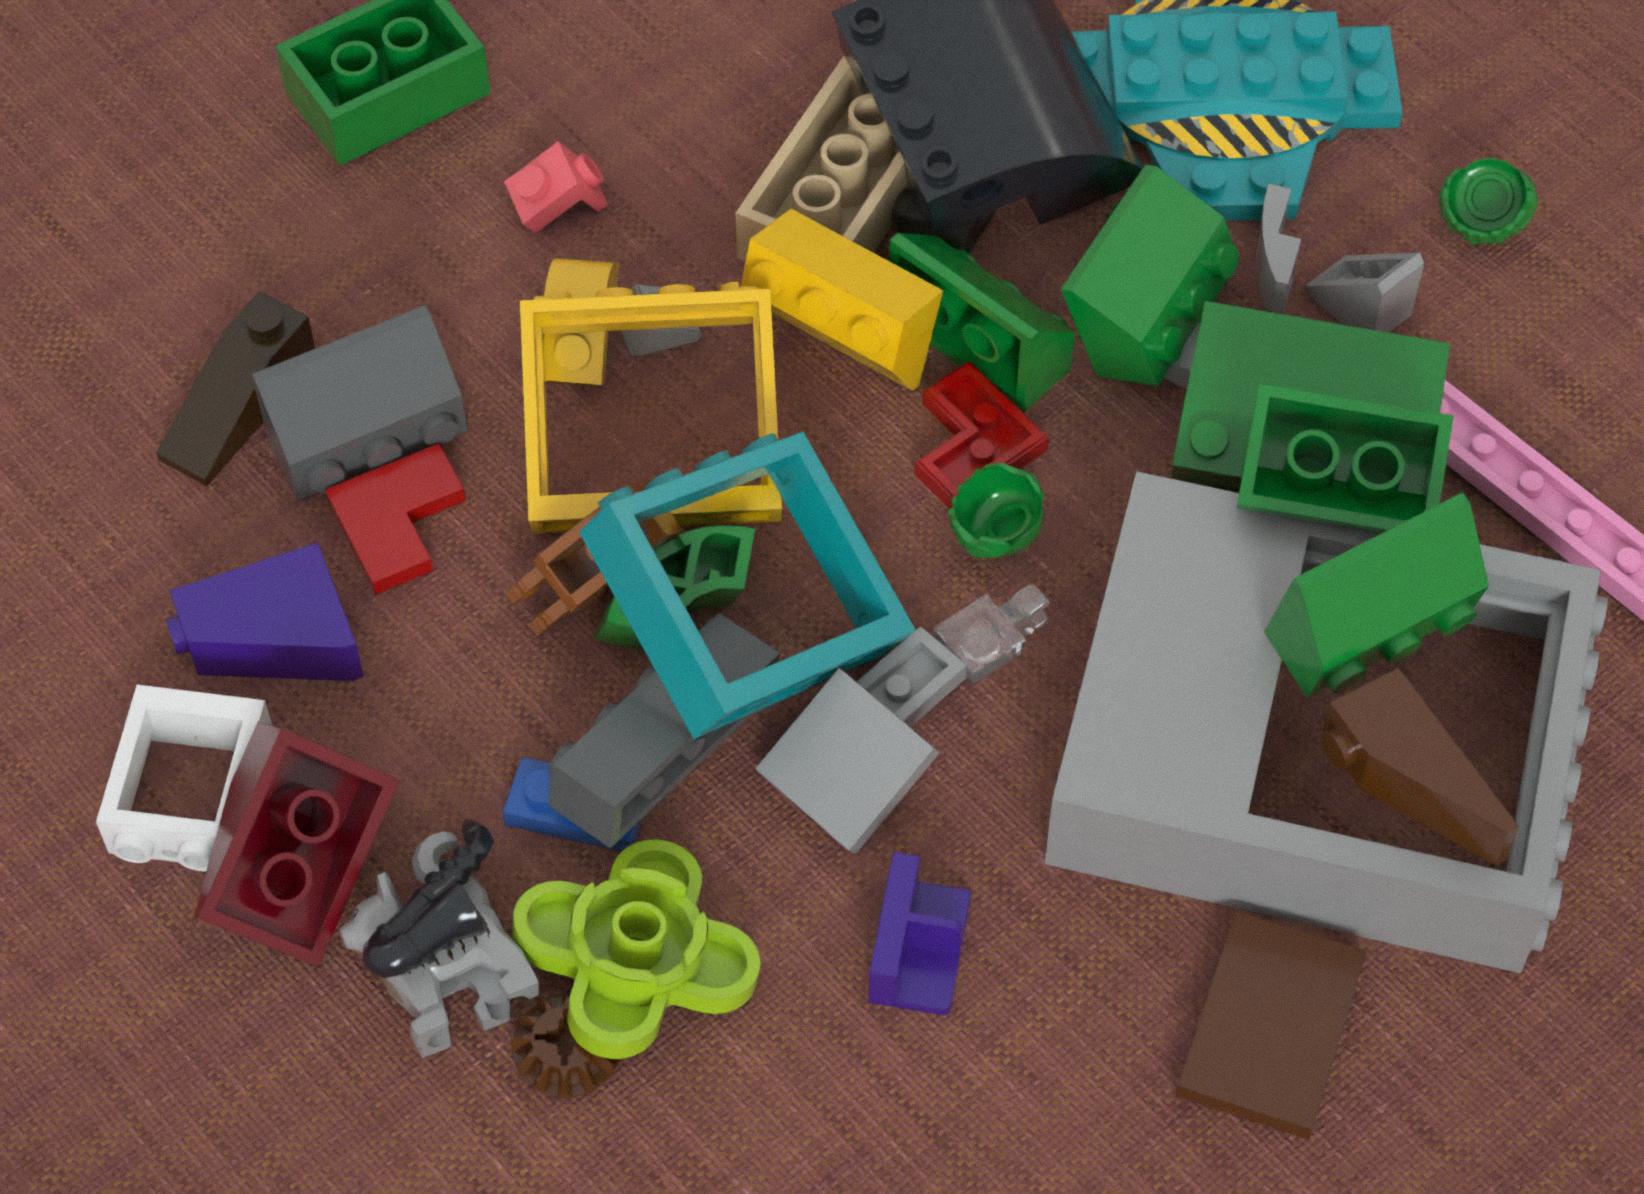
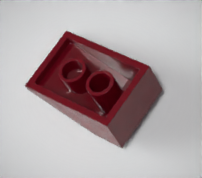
(291, 842)

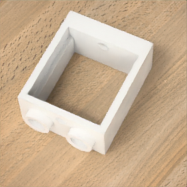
(181, 719)

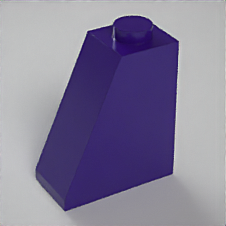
(267, 621)

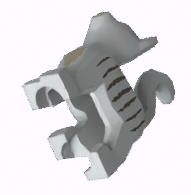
(485, 963)

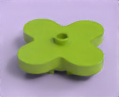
(635, 948)

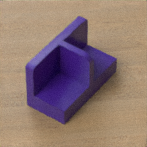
(917, 941)

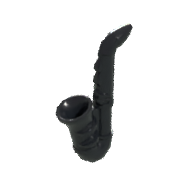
(434, 915)

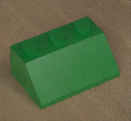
(1148, 278)
(988, 320)
(1342, 459)
(1381, 598)

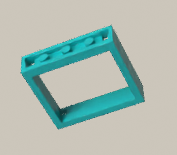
(666, 626)

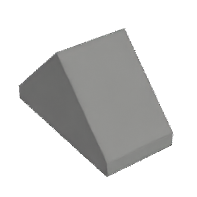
(1369, 289)

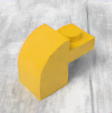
(578, 355)

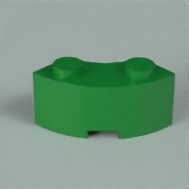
(704, 567)

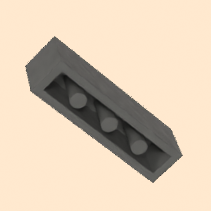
(643, 745)

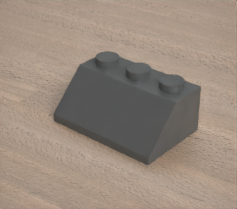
(360, 402)

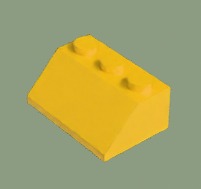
(845, 295)

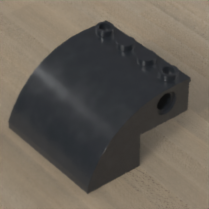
(987, 105)

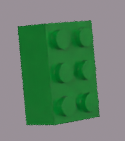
(382, 72)

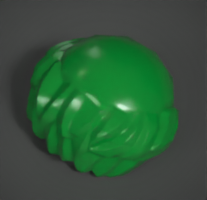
(1487, 201)
(997, 511)

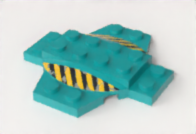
(1241, 91)

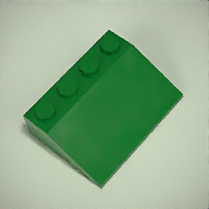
(1253, 346)

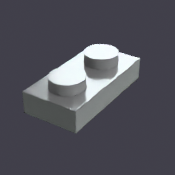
(914, 676)

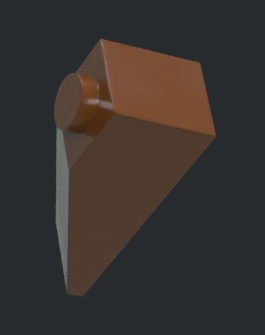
(1412, 763)

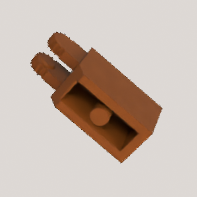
(574, 572)

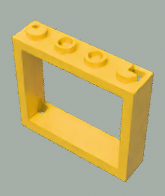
(621, 310)

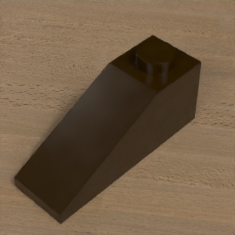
(223, 401)

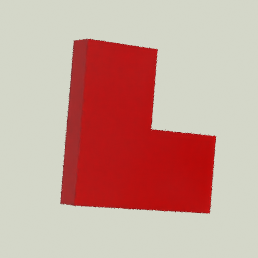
(984, 428)
(380, 509)

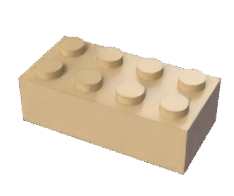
(832, 169)

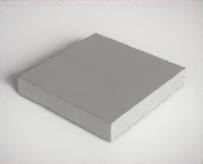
(847, 761)

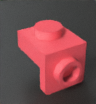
(554, 185)

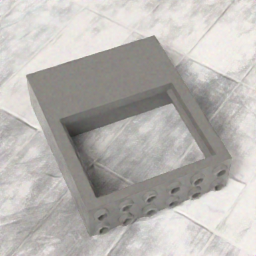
(1180, 716)

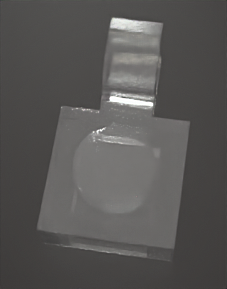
(990, 634)

